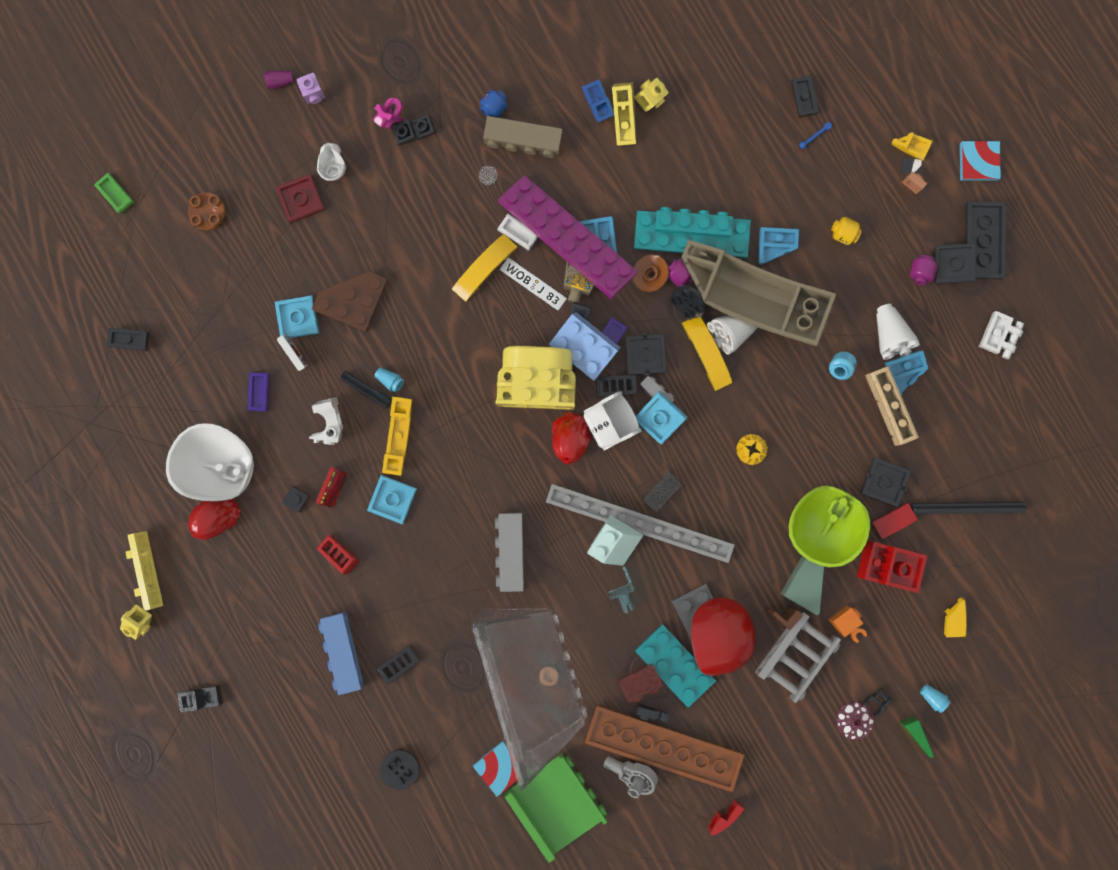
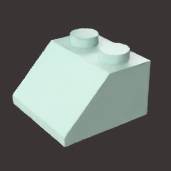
(614, 542)

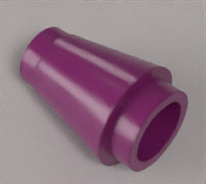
(277, 79)

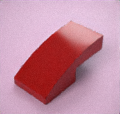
(895, 520)
(721, 822)

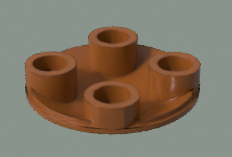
(206, 211)

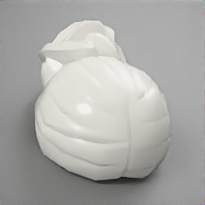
(330, 162)

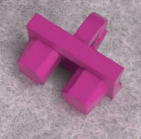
(385, 116)

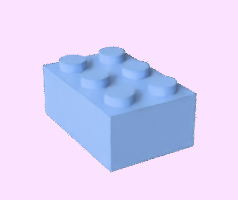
(588, 345)

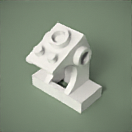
(329, 410)

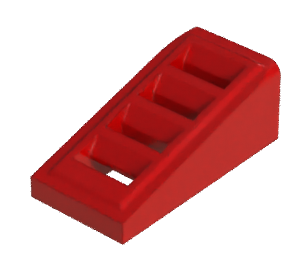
(349, 566)

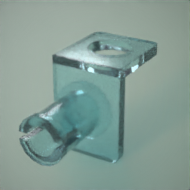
(623, 594)

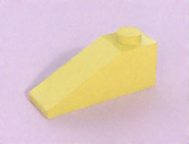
(624, 113)

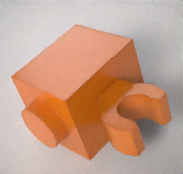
(847, 622)

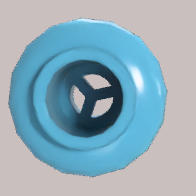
(843, 365)

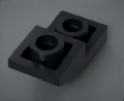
(414, 130)

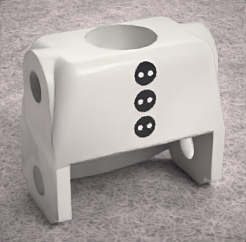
(611, 421)

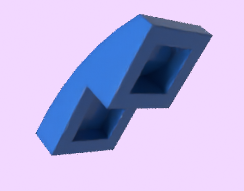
(598, 101)

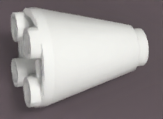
(729, 332)
(894, 333)

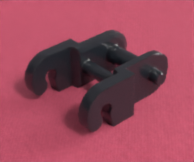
(886, 701)

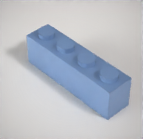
(341, 653)

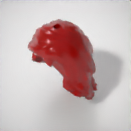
(570, 437)
(213, 518)

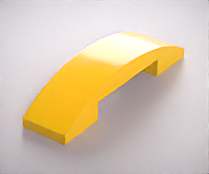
(483, 267)
(708, 352)
(398, 436)

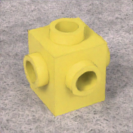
(651, 94)
(135, 622)

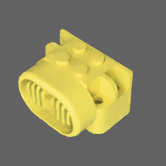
(536, 378)

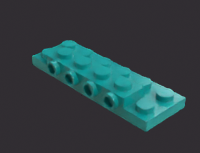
(671, 231)

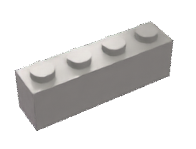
(510, 552)

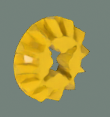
(743, 452)

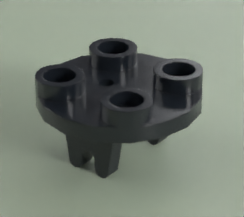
(688, 301)
(393, 763)

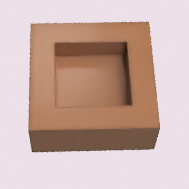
(914, 182)

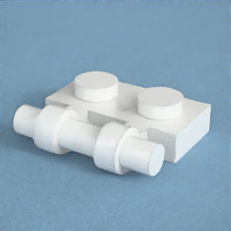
(996, 333)

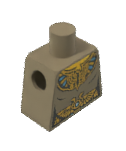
(576, 284)

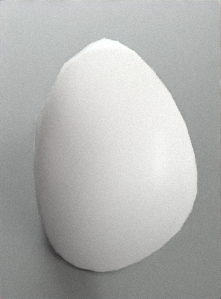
(209, 463)

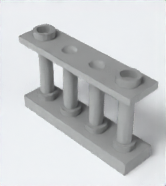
(778, 653)

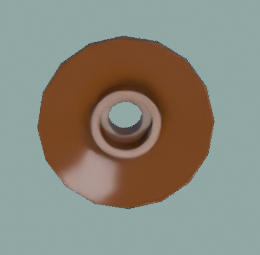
(645, 267)

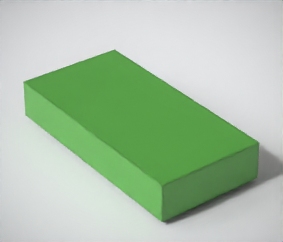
(114, 193)

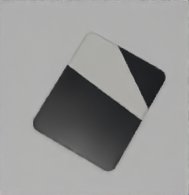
(911, 165)

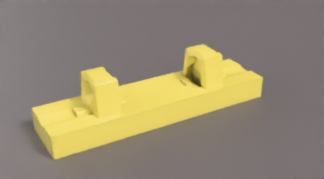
(145, 570)

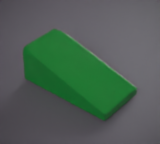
(916, 731)

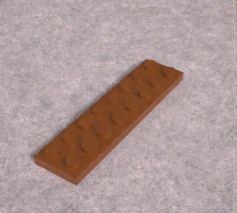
(664, 748)

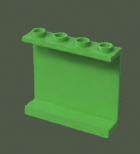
(556, 806)

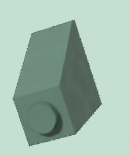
(805, 585)

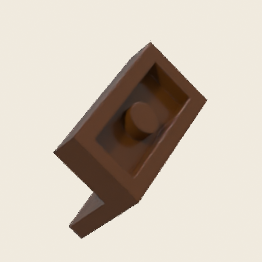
(788, 617)

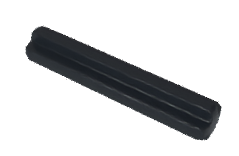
(365, 389)

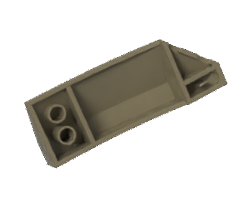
(758, 295)

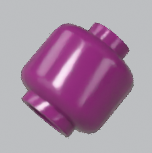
(923, 269)
(679, 273)

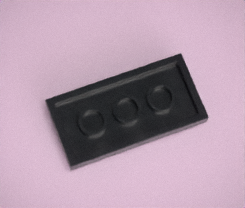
(987, 228)

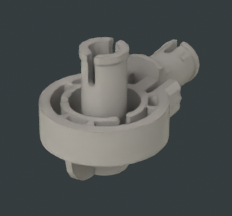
(634, 776)

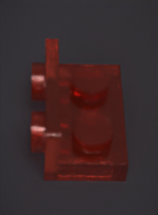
(640, 683)

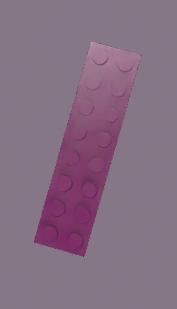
(567, 237)

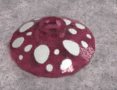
(848, 714)

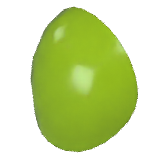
(829, 526)

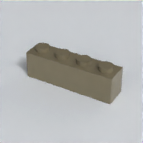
(522, 136)

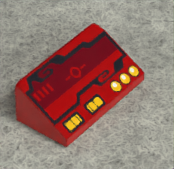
(331, 487)

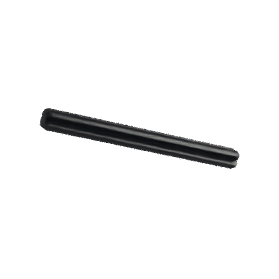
(969, 507)

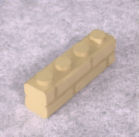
(891, 406)

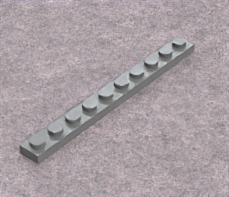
(641, 523)

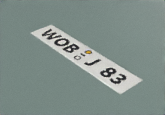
(533, 284)

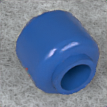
(494, 103)

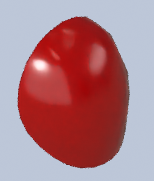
(722, 636)

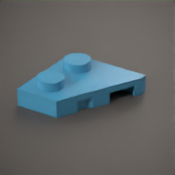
(603, 229)
(776, 243)
(907, 369)

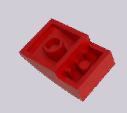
(892, 566)

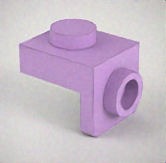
(310, 89)

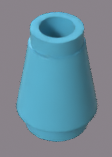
(390, 380)
(936, 699)

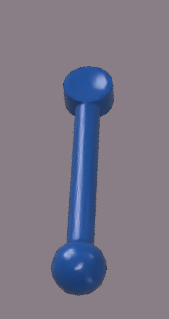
(827, 127)

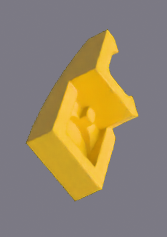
(913, 145)
(956, 620)

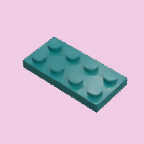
(674, 665)

